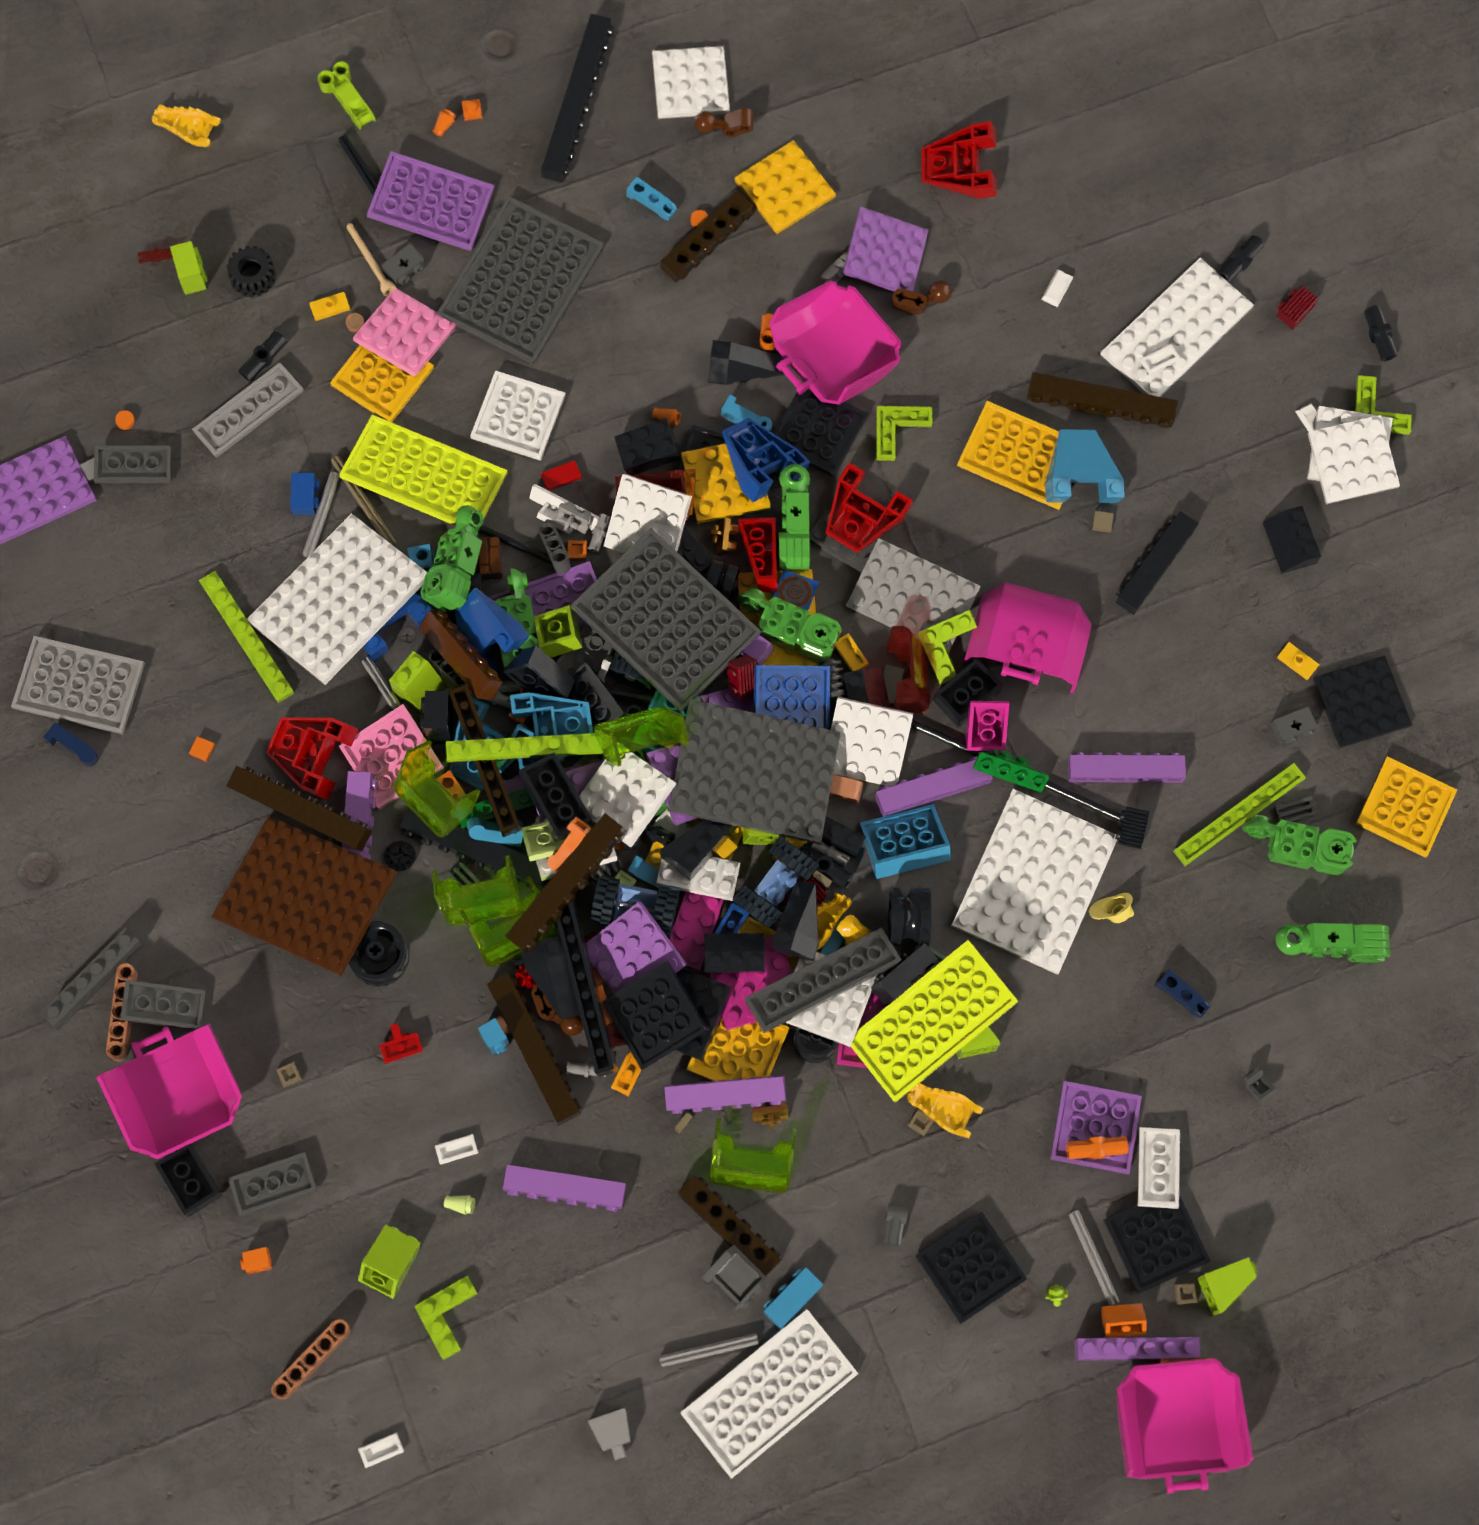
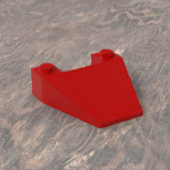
(954, 161)
(857, 518)
(304, 747)

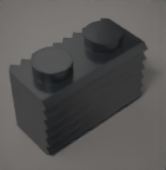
(1133, 827)

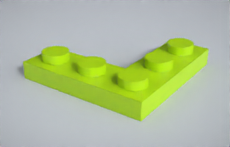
(1366, 404)
(890, 416)
(933, 638)
(436, 1305)

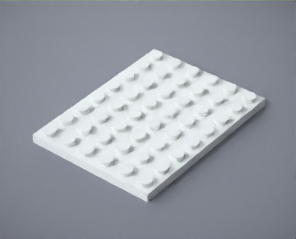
(338, 598)
(1035, 881)

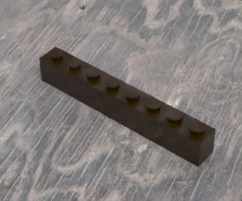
(1102, 400)
(487, 769)
(301, 809)
(565, 883)
(533, 1049)

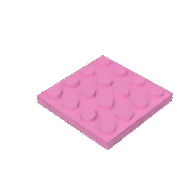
(404, 332)
(382, 750)

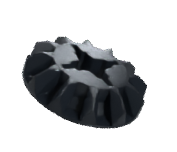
(405, 862)

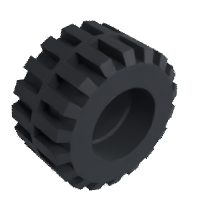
(247, 258)

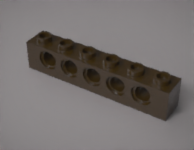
(735, 204)
(699, 1185)

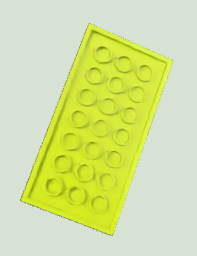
(421, 471)
(932, 1021)

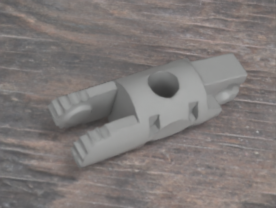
(834, 272)

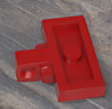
(400, 1045)

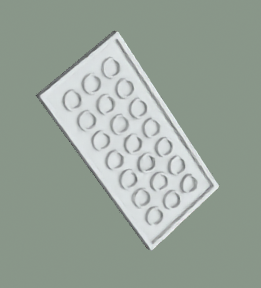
(1189, 315)
(769, 1393)

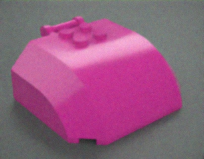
(833, 343)
(1031, 633)
(172, 1092)
(1182, 1422)

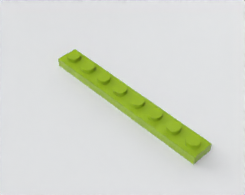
(246, 636)
(522, 747)
(1239, 814)

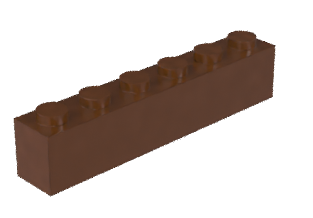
(460, 655)

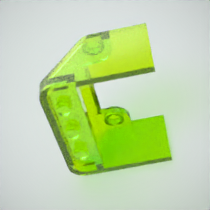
(640, 731)
(427, 796)
(479, 900)
(492, 941)
(751, 1167)

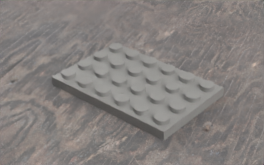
(909, 591)
(78, 685)

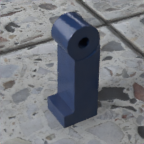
(72, 743)
(1183, 993)

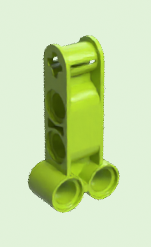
(345, 93)

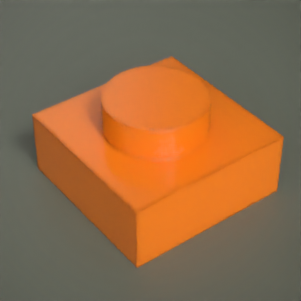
(472, 109)

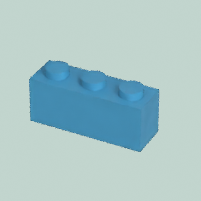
(792, 1297)

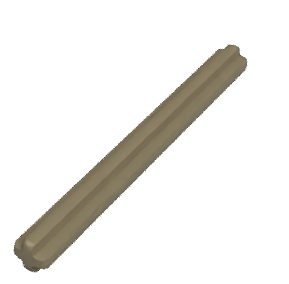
(365, 504)

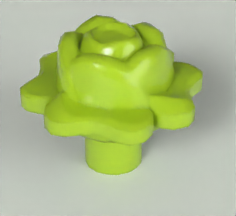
(1056, 1294)

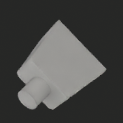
(612, 1432)

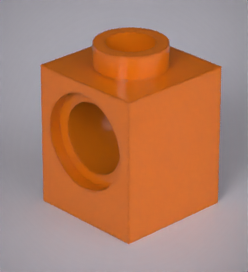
(256, 1260)

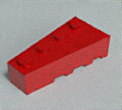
(760, 544)

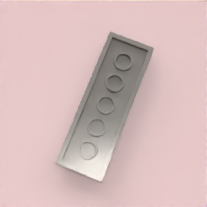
(248, 410)

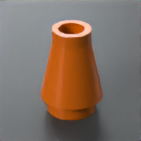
(444, 121)
(671, 414)

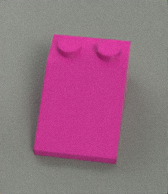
(987, 725)

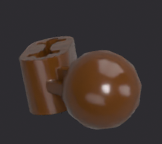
(733, 123)
(938, 292)
(570, 1026)

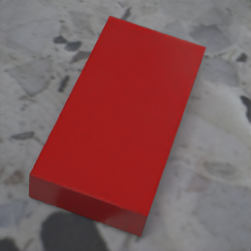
(561, 475)

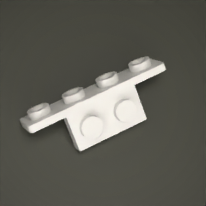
(550, 507)

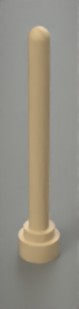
(386, 285)

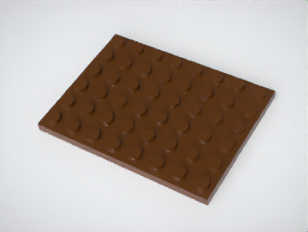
(304, 895)

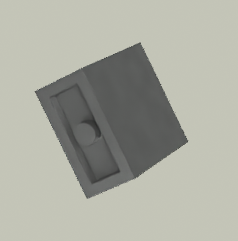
(737, 1277)

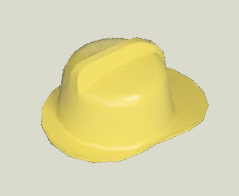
(1114, 908)

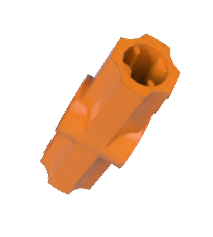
(1097, 1147)

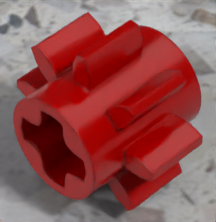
(523, 978)

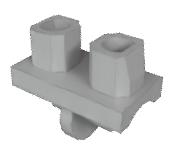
(573, 519)

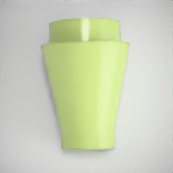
(461, 1204)

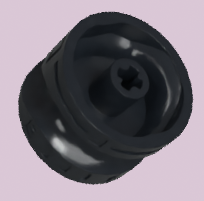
(909, 916)
(390, 959)

